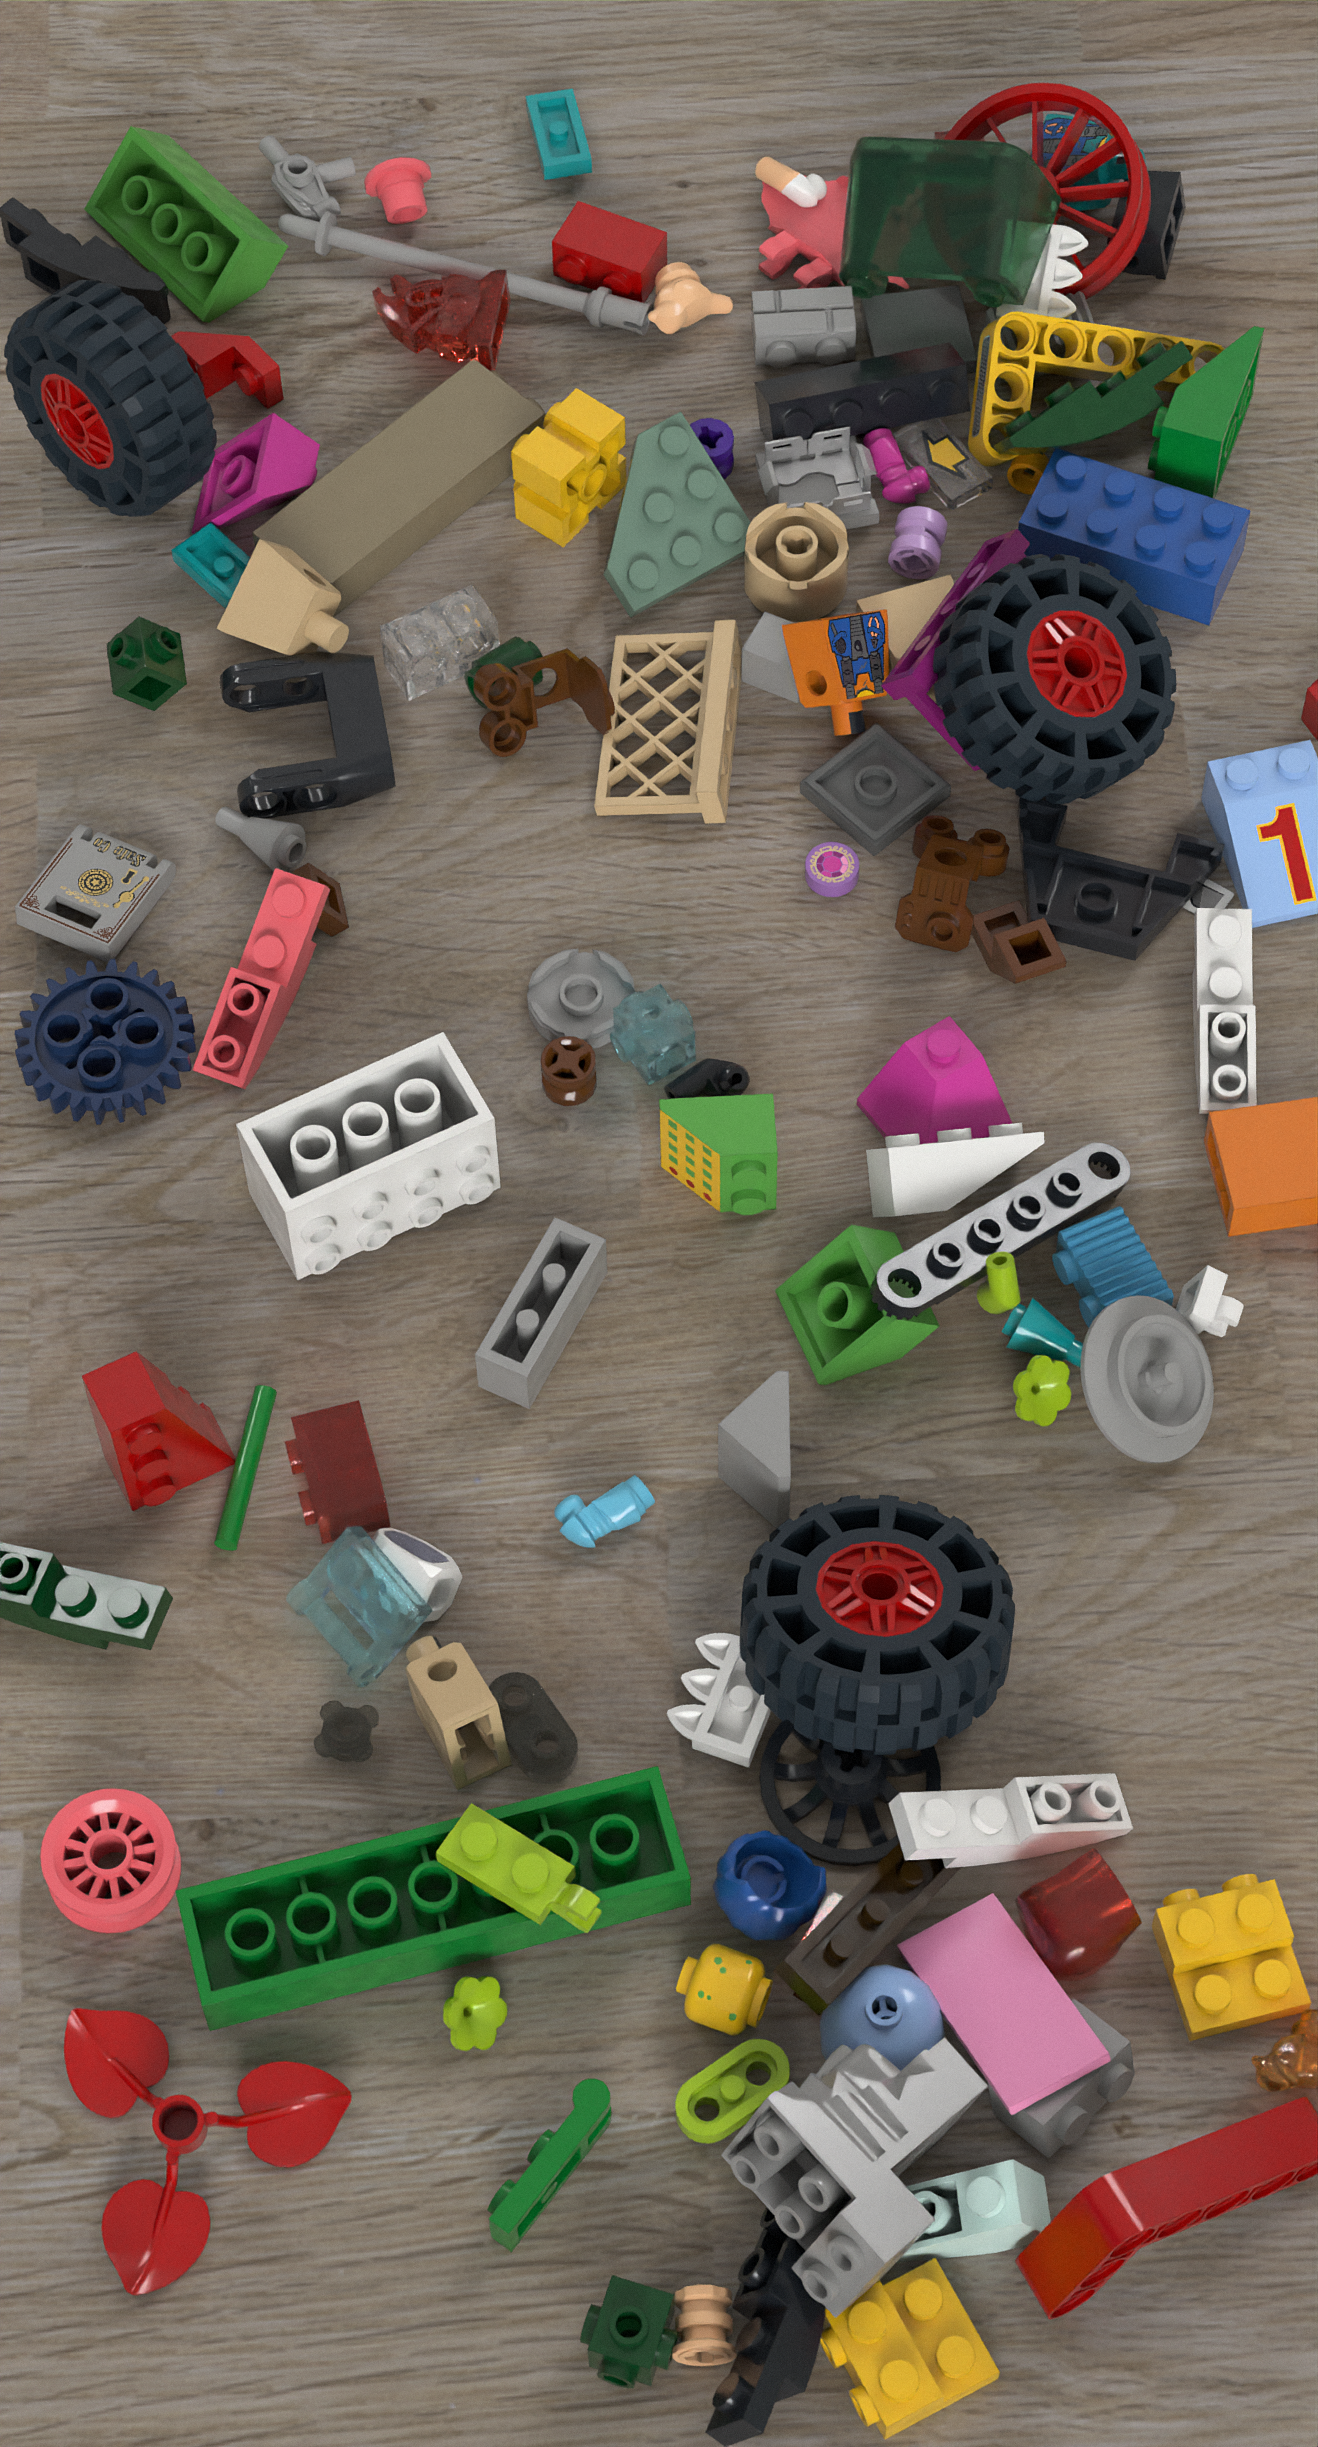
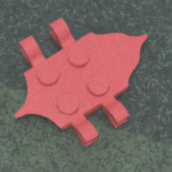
(808, 231)

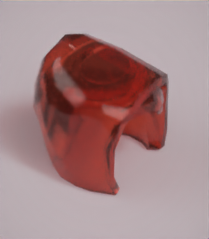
(1078, 1917)

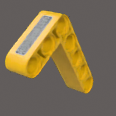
(1034, 355)

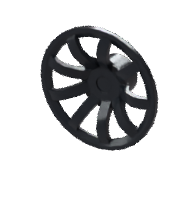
(845, 1780)

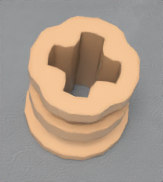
(703, 2326)

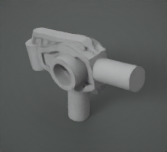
(303, 182)

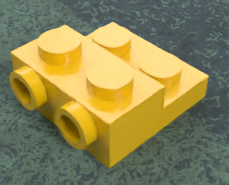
(1230, 1956)
(907, 2349)

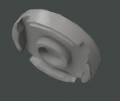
(577, 995)

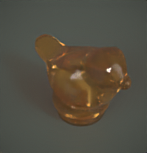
(1292, 2058)

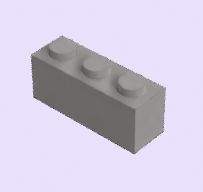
(541, 1313)

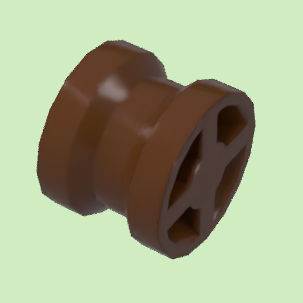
(572, 1057)

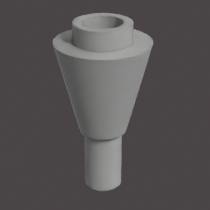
(273, 841)

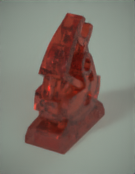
(449, 315)

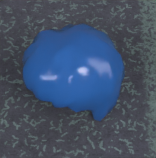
(768, 1886)

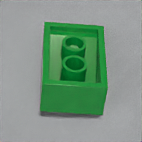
(1206, 418)

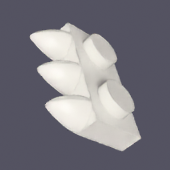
(1052, 274)
(733, 1711)

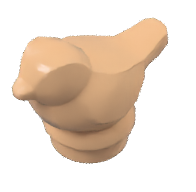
(683, 299)

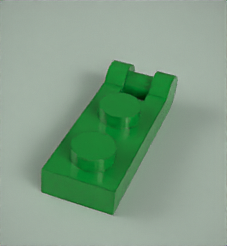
(552, 2163)

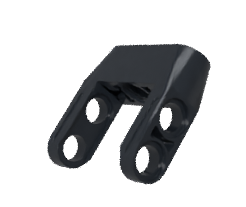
(357, 725)

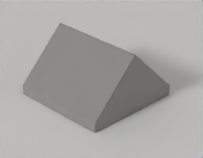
(757, 1449)

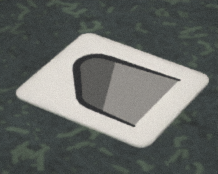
(1209, 896)

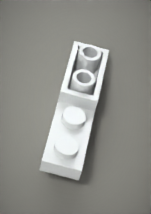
(1224, 1010)
(1010, 1822)

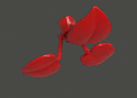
(153, 2229)

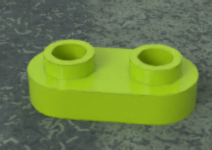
(729, 2091)

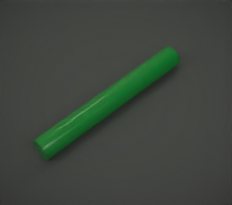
(245, 1468)

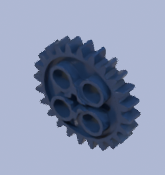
(105, 1041)

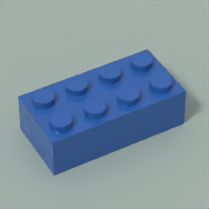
(1151, 534)

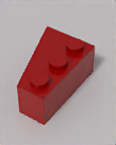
(152, 1431)

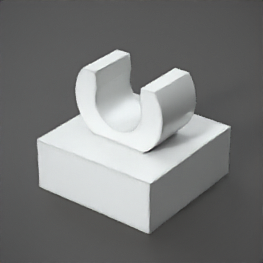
(1204, 1304)

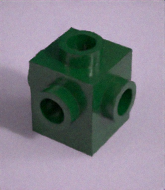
(146, 663)
(636, 2312)

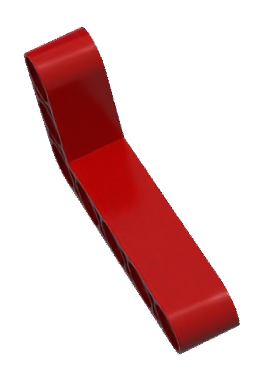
(1164, 2197)

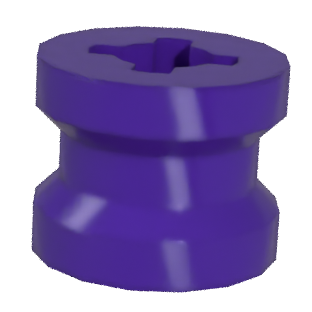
(716, 435)

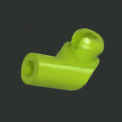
(1001, 1288)

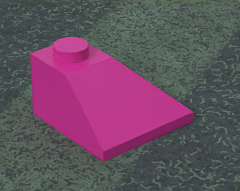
(256, 473)
(934, 1086)

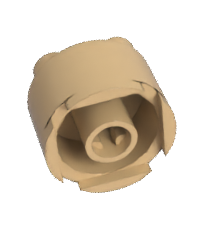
(796, 561)

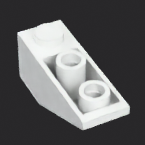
(938, 1175)

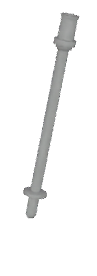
(598, 305)

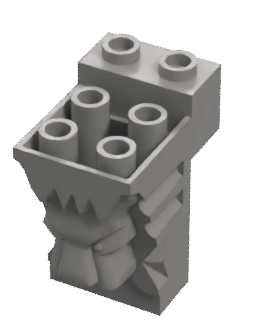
(834, 2155)

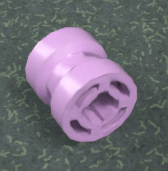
(914, 550)

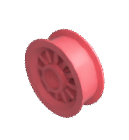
(77, 1821)

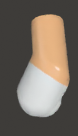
(794, 185)

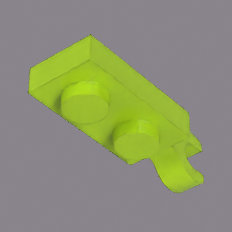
(516, 1870)

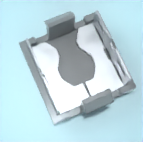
(823, 472)

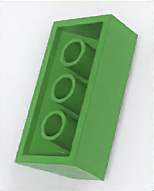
(184, 224)

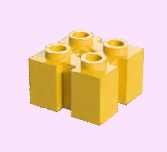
(568, 466)

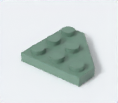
(672, 518)

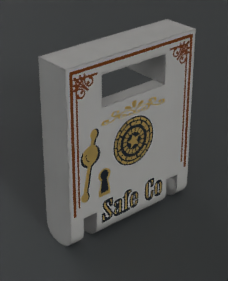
(100, 880)

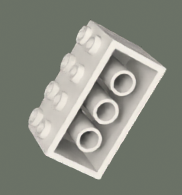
(370, 1156)

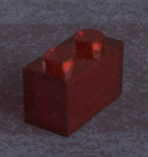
(338, 1470)

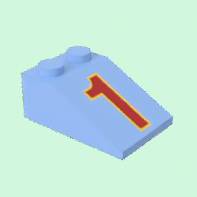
(1268, 820)

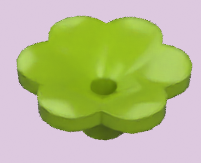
(1042, 1390)
(474, 2013)

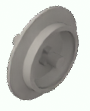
(1147, 1379)

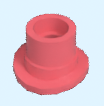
(400, 188)

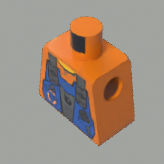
(840, 664)

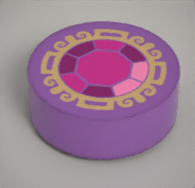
(832, 869)

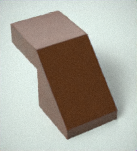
(1014, 946)

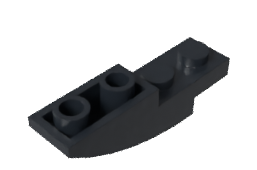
(59, 259)
(775, 2345)

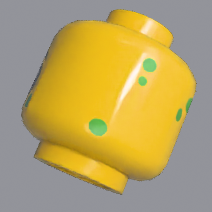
(724, 1989)

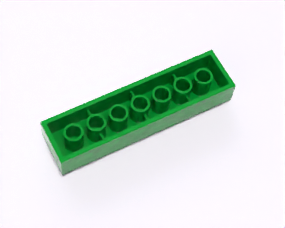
(397, 1913)

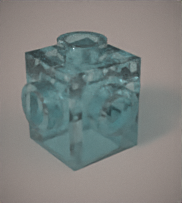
(653, 1033)

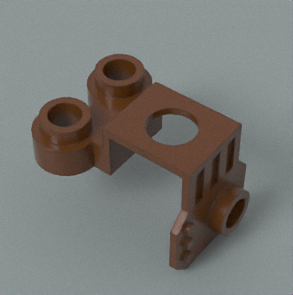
(516, 704)
(937, 907)

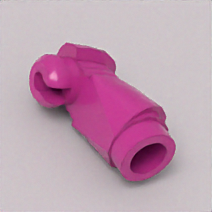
(898, 483)

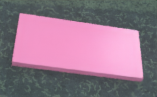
(1004, 2004)

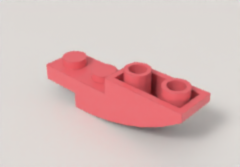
(266, 980)

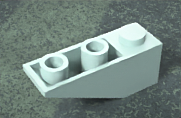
(980, 2211)

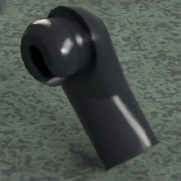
(709, 1078)

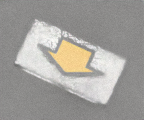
(950, 466)

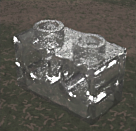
(438, 641)

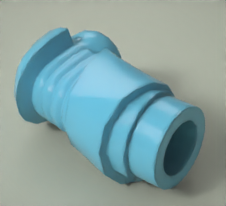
(609, 1512)

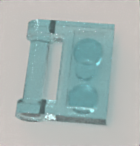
(374, 1596)

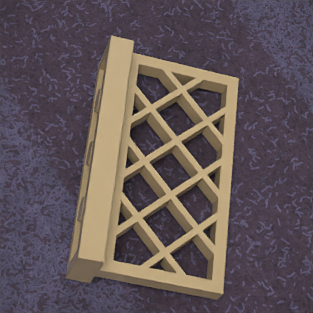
(713, 734)

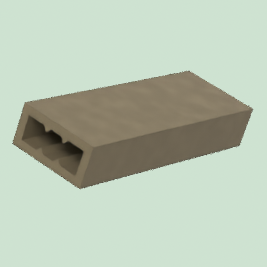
(407, 481)

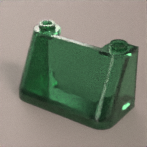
(945, 215)

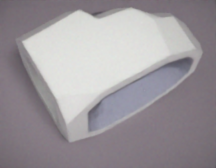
(424, 1567)

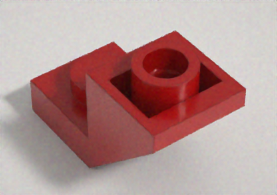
(232, 358)

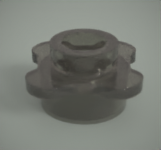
(347, 1748)

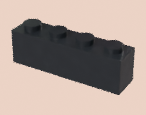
(865, 394)

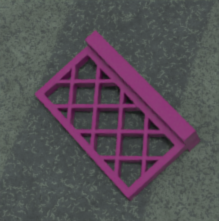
(914, 671)

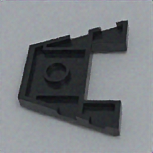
(1099, 899)

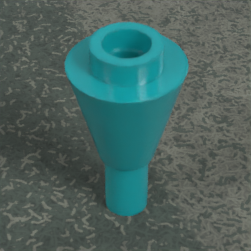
(1039, 1332)

